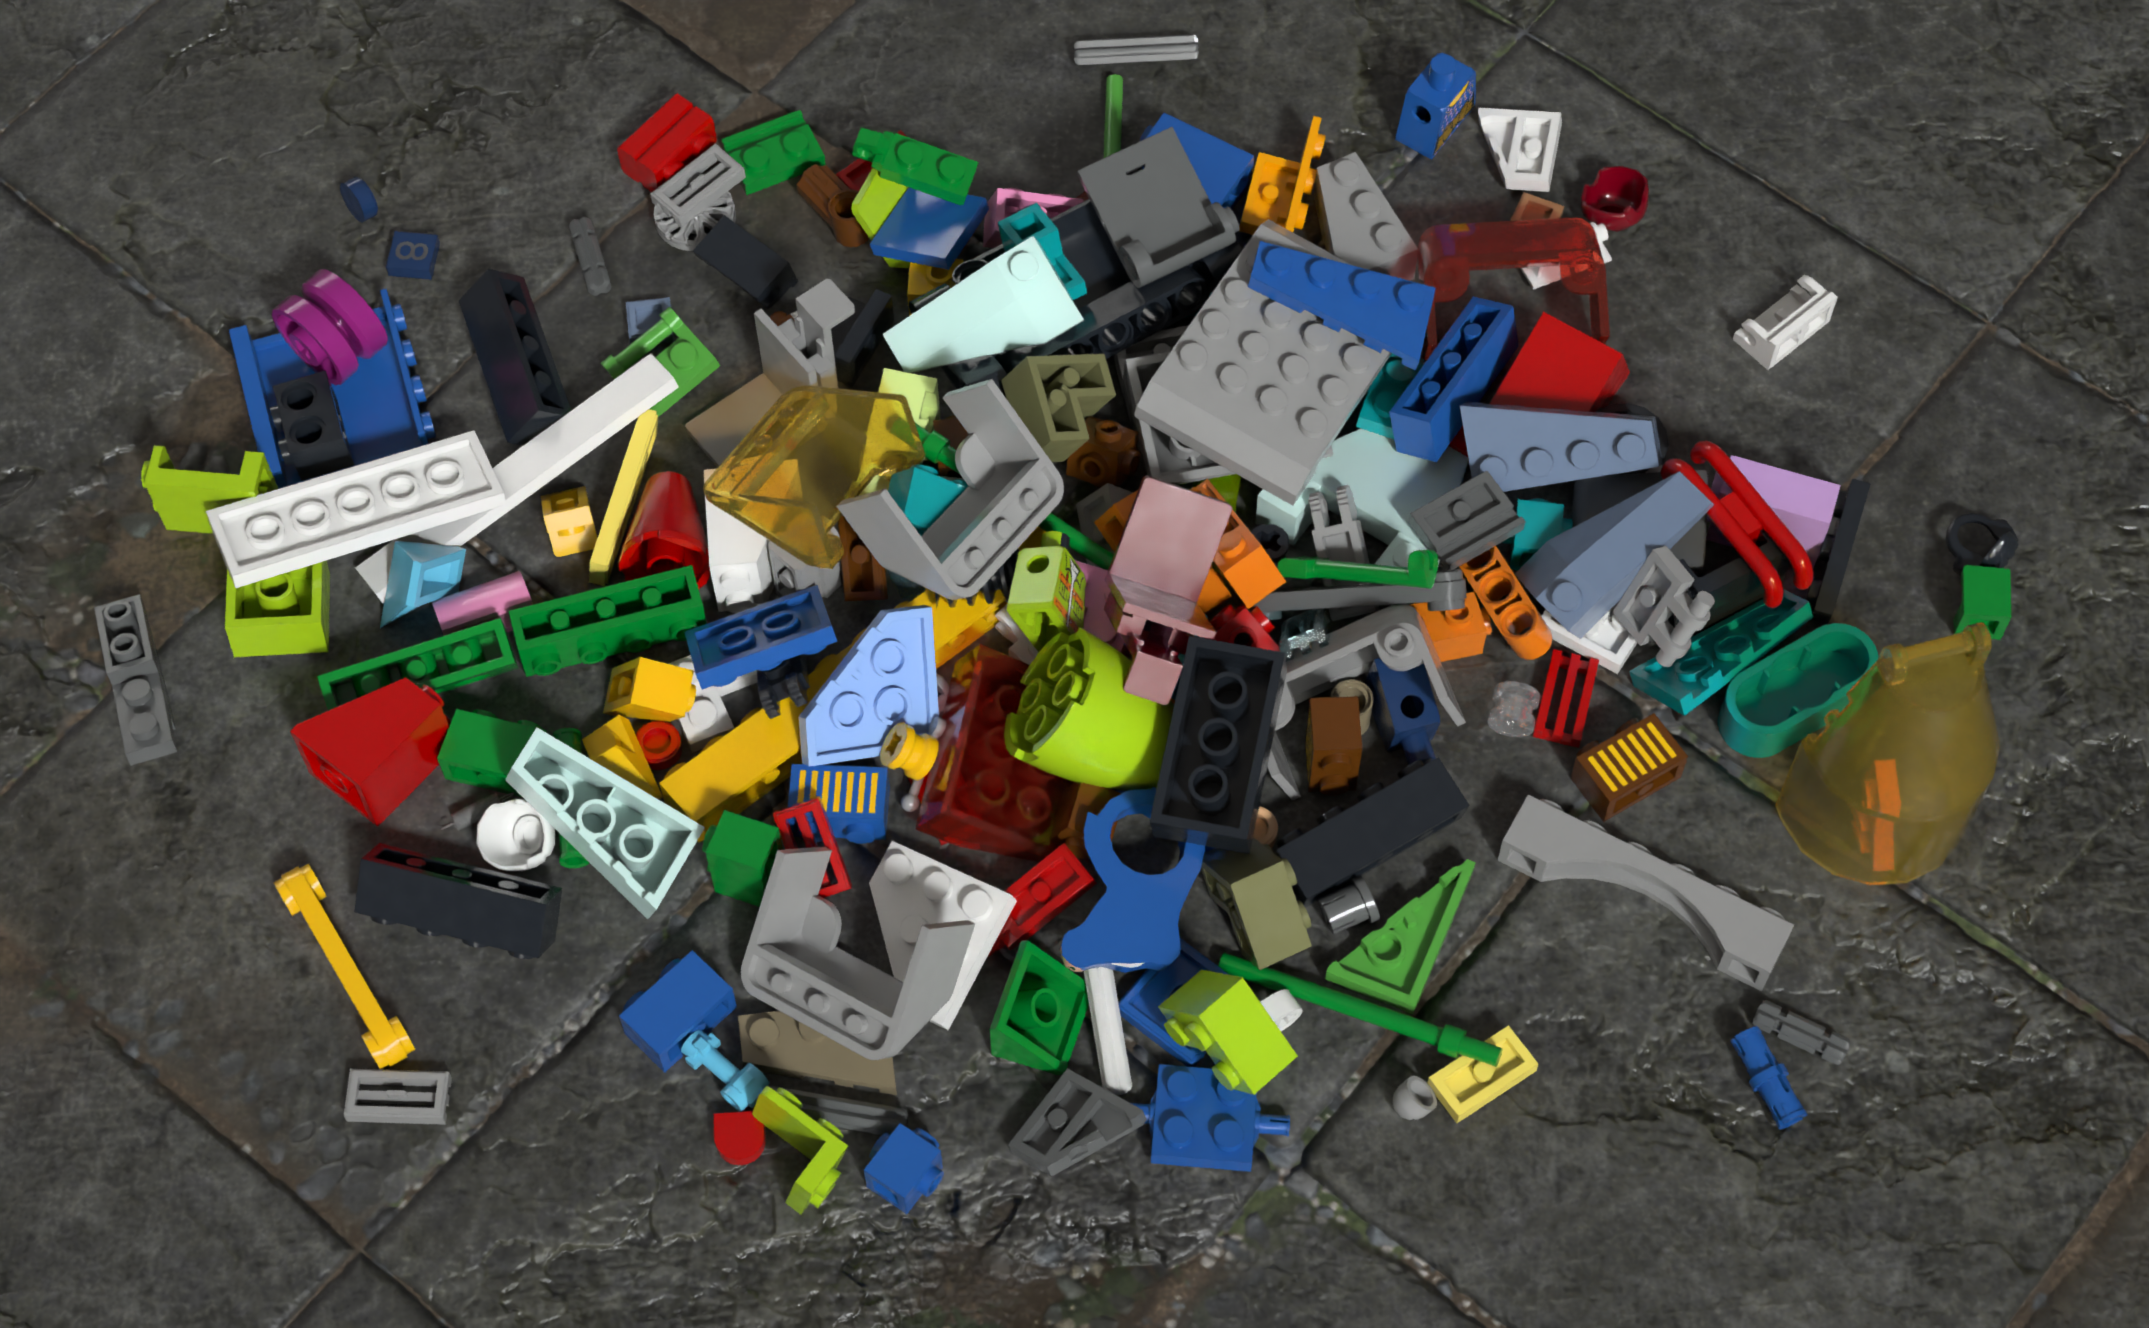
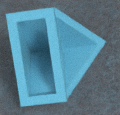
(420, 576)

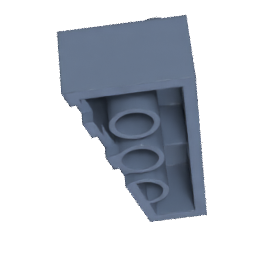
(1553, 446)

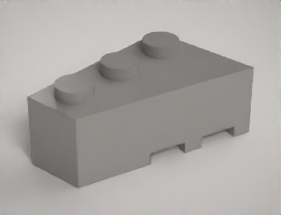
(1360, 222)

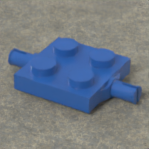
(1204, 1123)

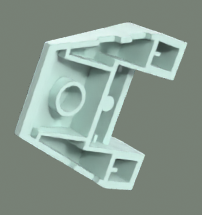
(1383, 487)

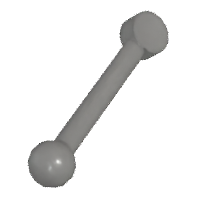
(910, 801)

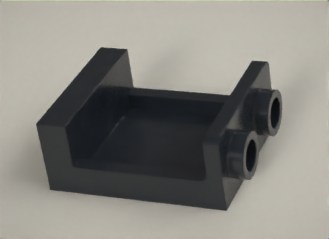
(1735, 584)

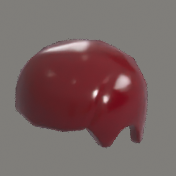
(1616, 198)

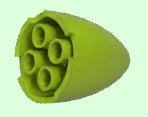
(1083, 722)

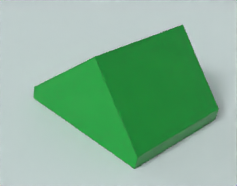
(1039, 1012)

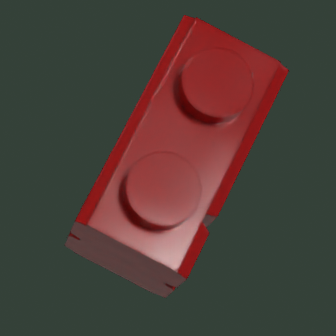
(666, 142)

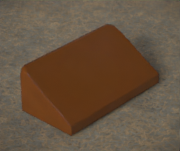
(861, 572)

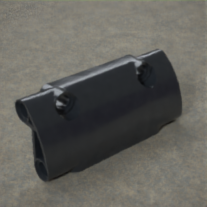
(1113, 308)

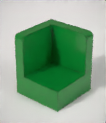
(1985, 599)

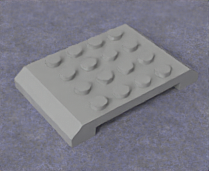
(1260, 380)

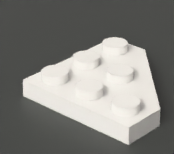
(921, 891)

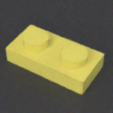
(1471, 1084)

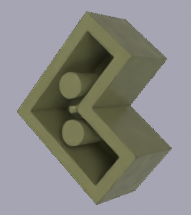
(1056, 397)
(1259, 902)

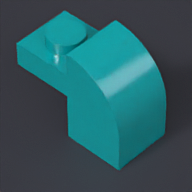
(1034, 222)

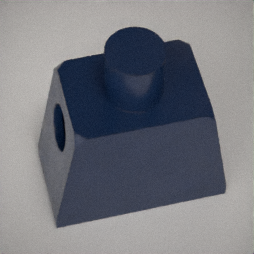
(1404, 710)

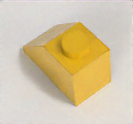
(650, 690)

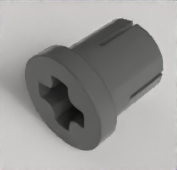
(1349, 906)

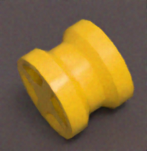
(909, 751)

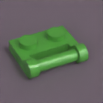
(684, 359)

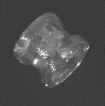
(1513, 709)

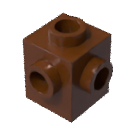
(1108, 454)

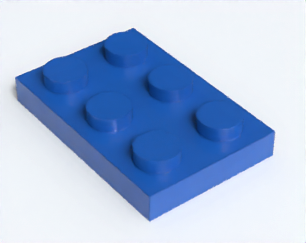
(760, 637)

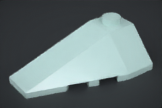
(994, 310)

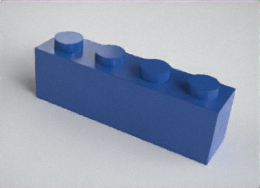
(1455, 373)

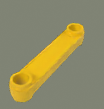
(386, 1038)

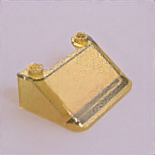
(810, 457)

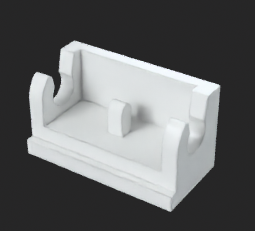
(1787, 322)

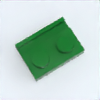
(774, 151)

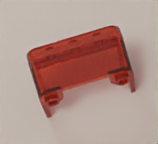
(1453, 250)

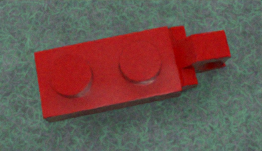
(1043, 896)

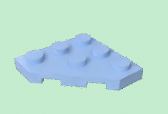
(875, 686)

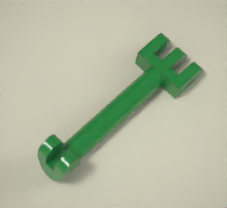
(1419, 573)

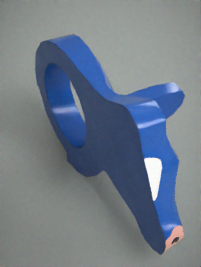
(1139, 913)

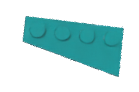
(1721, 653)

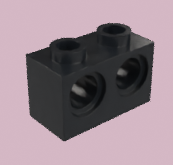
(311, 425)

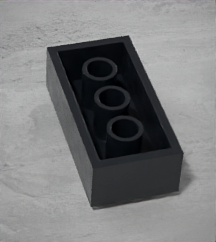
(1219, 744)

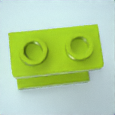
(186, 495)

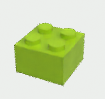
(280, 613)

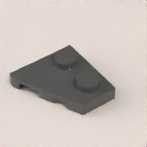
(1073, 1124)

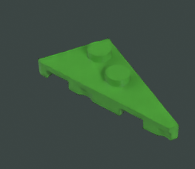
(1399, 957)

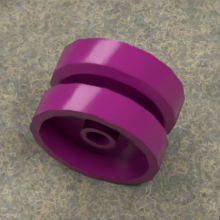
(330, 326)

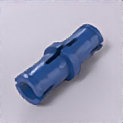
(1768, 1077)

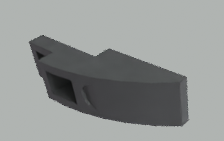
(136, 680)

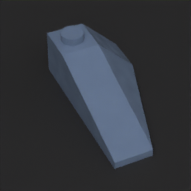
(1595, 562)

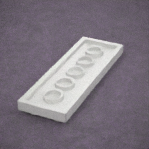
(355, 508)

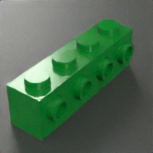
(607, 621)

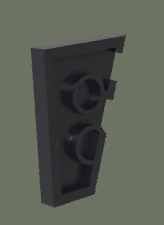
(1837, 550)

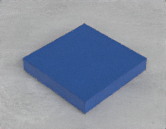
(928, 229)
(1153, 987)

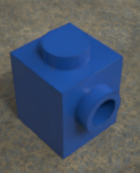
(904, 1167)

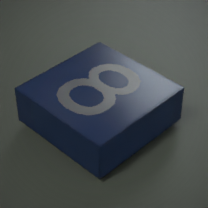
(413, 255)

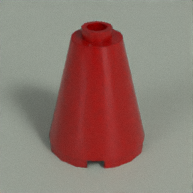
(666, 531)

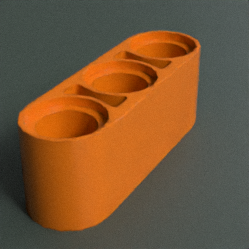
(1513, 612)

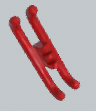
(1742, 517)

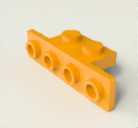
(1279, 186)

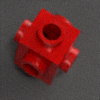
(1234, 621)

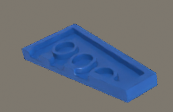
(1369, 304)

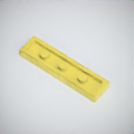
(623, 498)

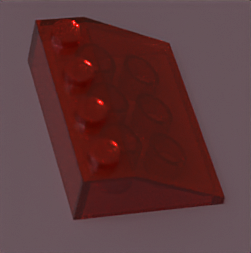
(975, 788)

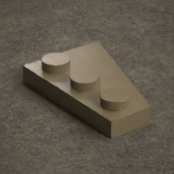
(792, 1049)

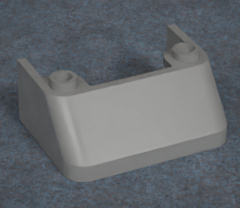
(1005, 501)
(1391, 634)
(803, 973)

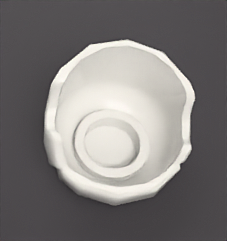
(514, 836)

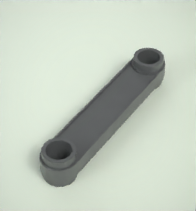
(1446, 594)

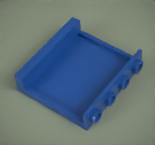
(375, 403)

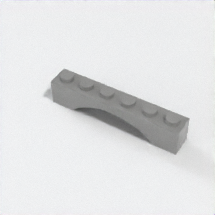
(1736, 934)

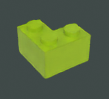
(1233, 1027)

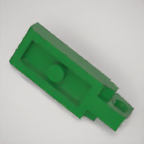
(917, 164)

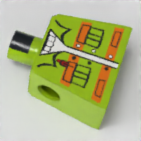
(1047, 590)

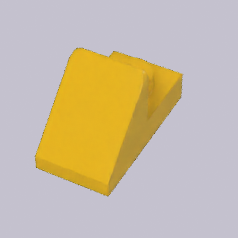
(569, 521)
(619, 751)

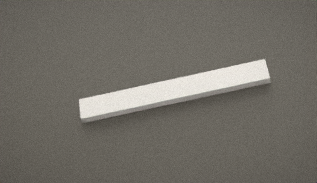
(544, 458)

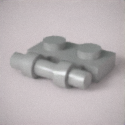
(1653, 597)

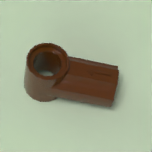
(833, 203)

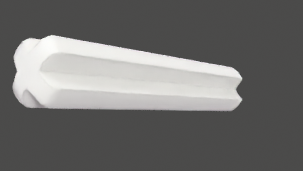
(1108, 1030)

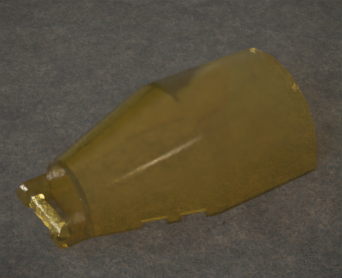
(1899, 765)

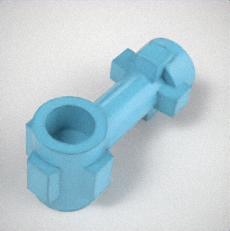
(741, 1086)

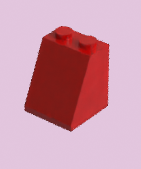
(1562, 370)
(376, 746)

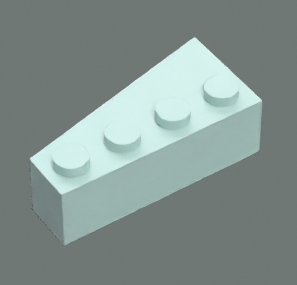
(606, 819)

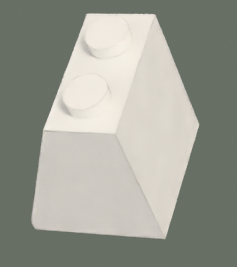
(737, 560)

